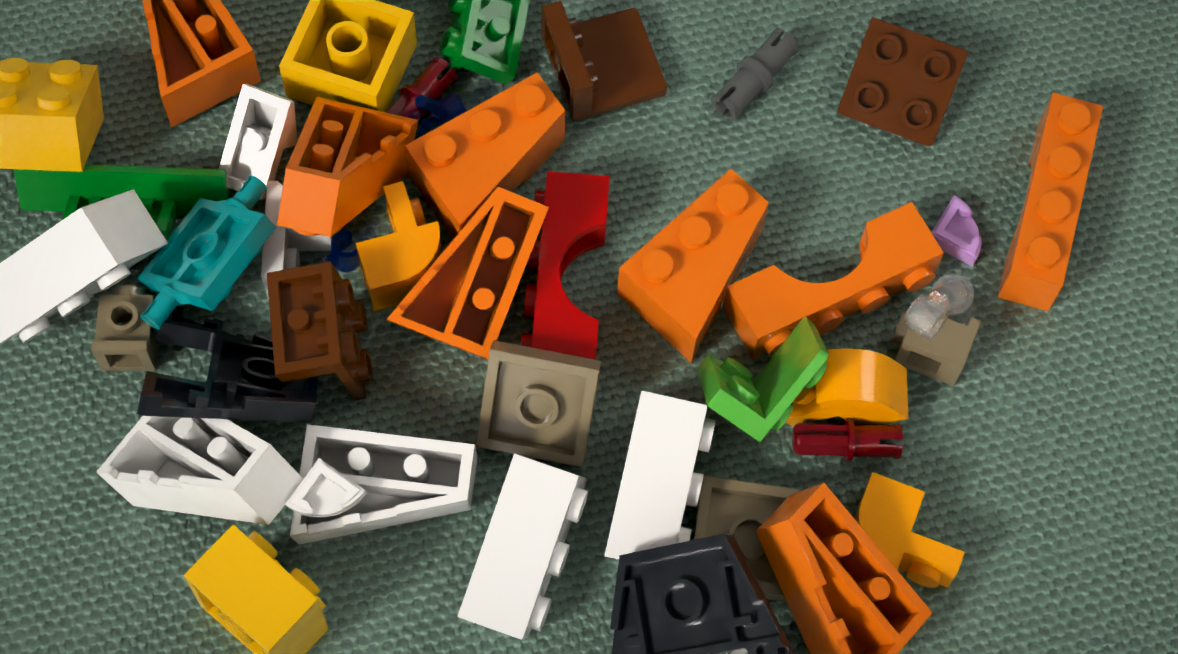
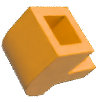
(399, 259)
(856, 387)
(888, 516)

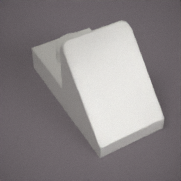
(257, 136)
(284, 244)

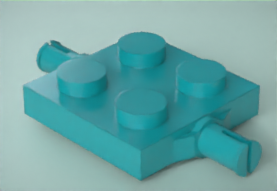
(206, 253)

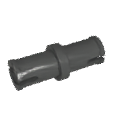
(755, 74)

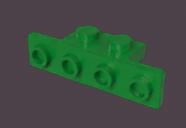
(161, 189)

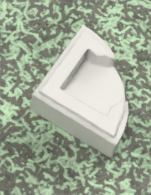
(325, 492)

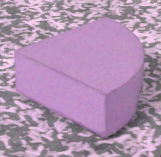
(958, 232)

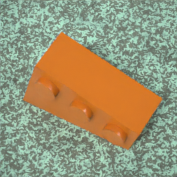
(197, 55)
(486, 149)
(342, 165)
(686, 267)
(475, 277)
(838, 578)

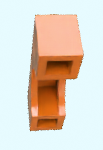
(1052, 203)
(894, 256)

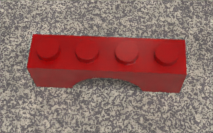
(569, 229)

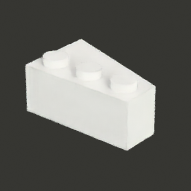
(72, 260)
(200, 469)
(659, 474)
(402, 477)
(524, 547)

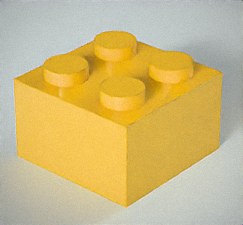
(349, 53)
(48, 114)
(256, 596)

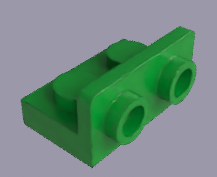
(485, 37)

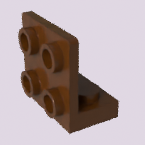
(601, 60)
(902, 82)
(318, 327)

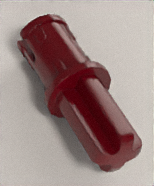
(426, 85)
(846, 440)

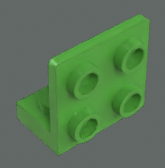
(767, 400)

